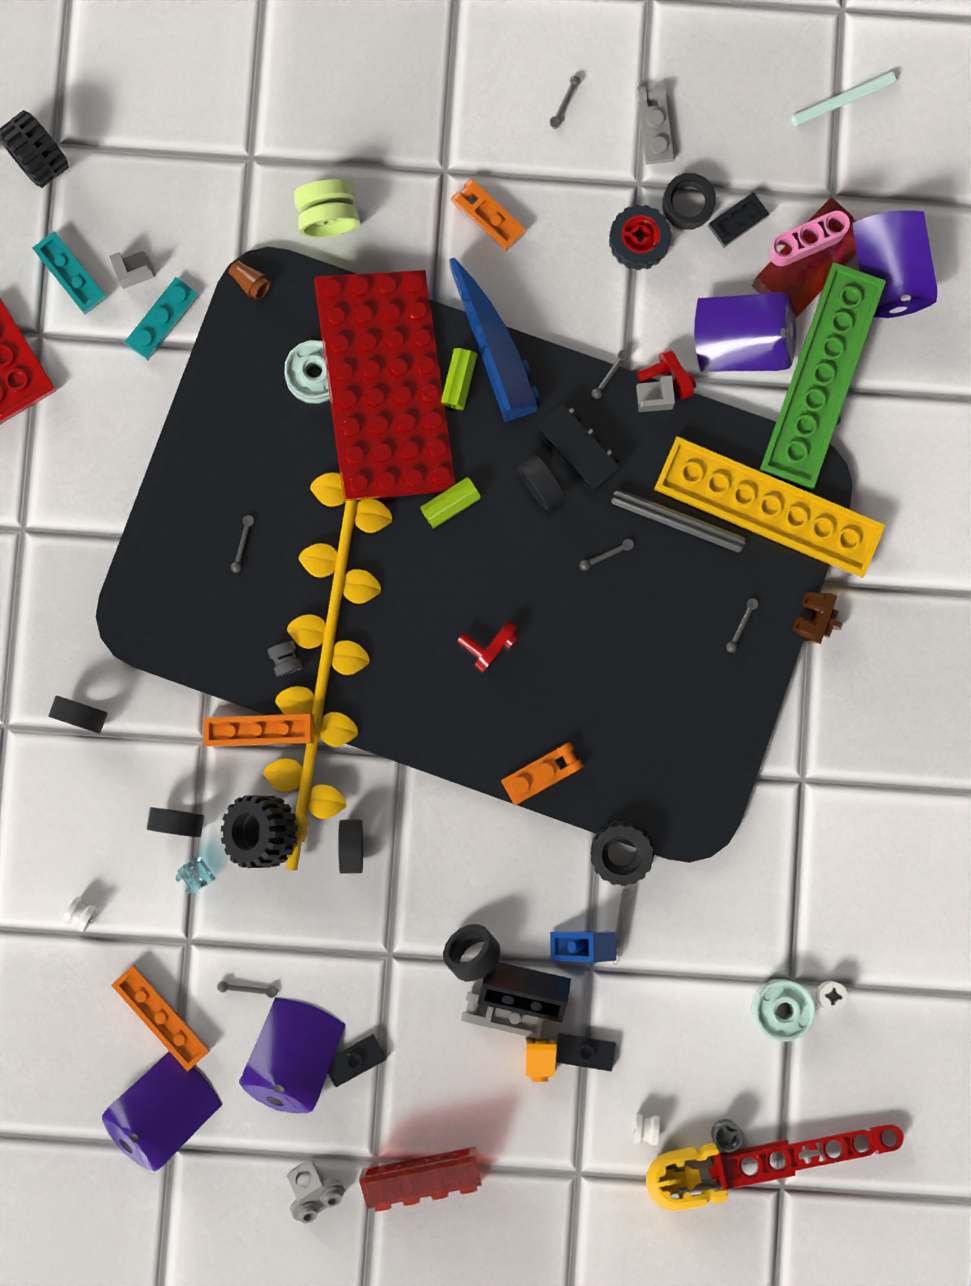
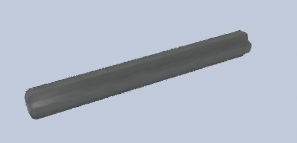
(678, 520)

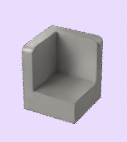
(131, 269)
(656, 395)

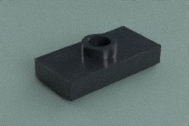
(738, 220)
(585, 1052)
(355, 1060)

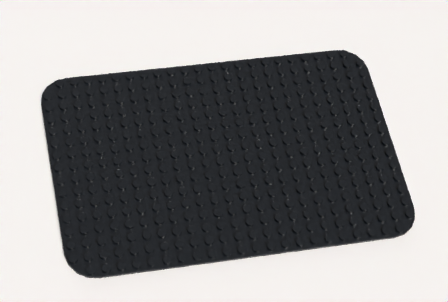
(604, 656)

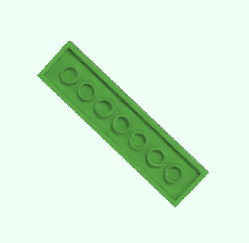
(822, 376)

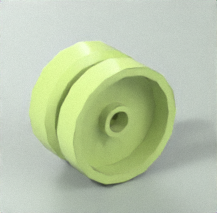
(326, 208)

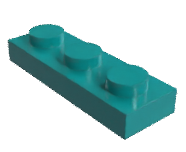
(69, 272)
(161, 318)

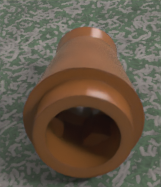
(251, 281)

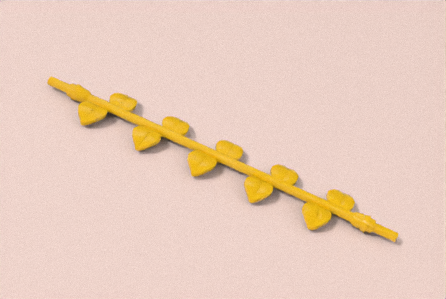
(345, 657)

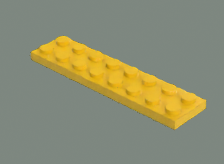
(769, 507)

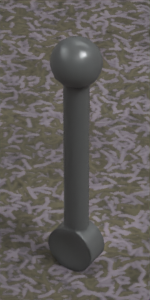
(555, 120)
(623, 356)
(248, 521)
(626, 545)
(751, 605)
(271, 991)

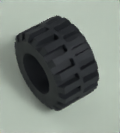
(33, 148)
(276, 831)

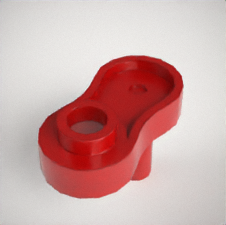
(670, 366)
(505, 637)

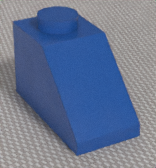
(583, 946)

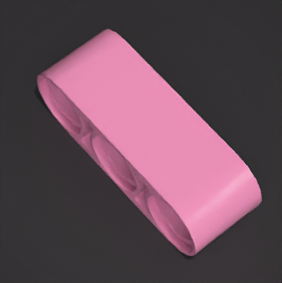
(818, 229)

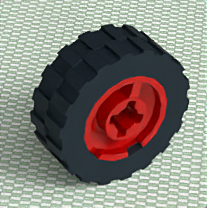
(626, 245)

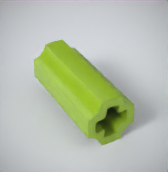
(459, 378)
(450, 502)

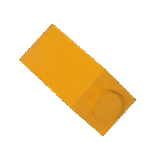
(540, 1059)

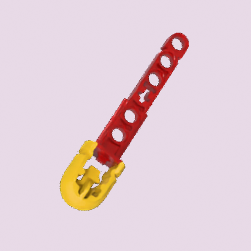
(728, 1169)

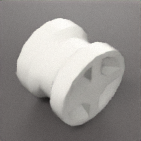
(80, 914)
(827, 993)
(646, 1129)

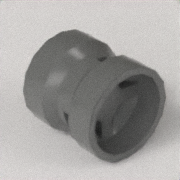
(286, 665)
(731, 1137)

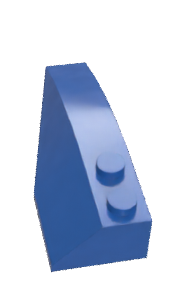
(497, 349)

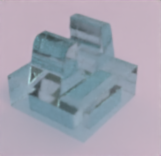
(195, 874)

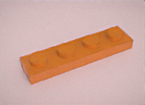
(259, 730)
(160, 1017)

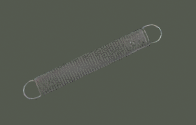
(621, 917)

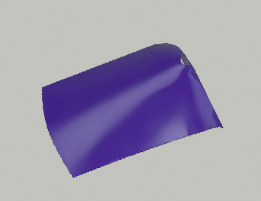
(897, 251)
(745, 333)
(292, 1053)
(161, 1111)

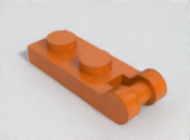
(489, 215)
(541, 774)

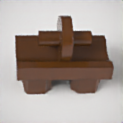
(822, 620)

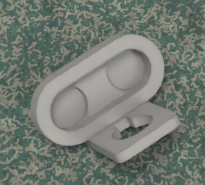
(316, 1196)

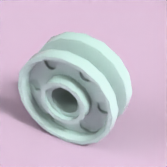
(296, 365)
(797, 1021)

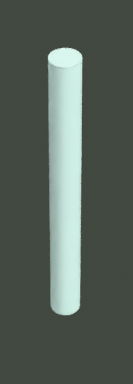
(844, 98)

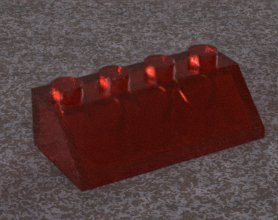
(807, 276)
(420, 1178)

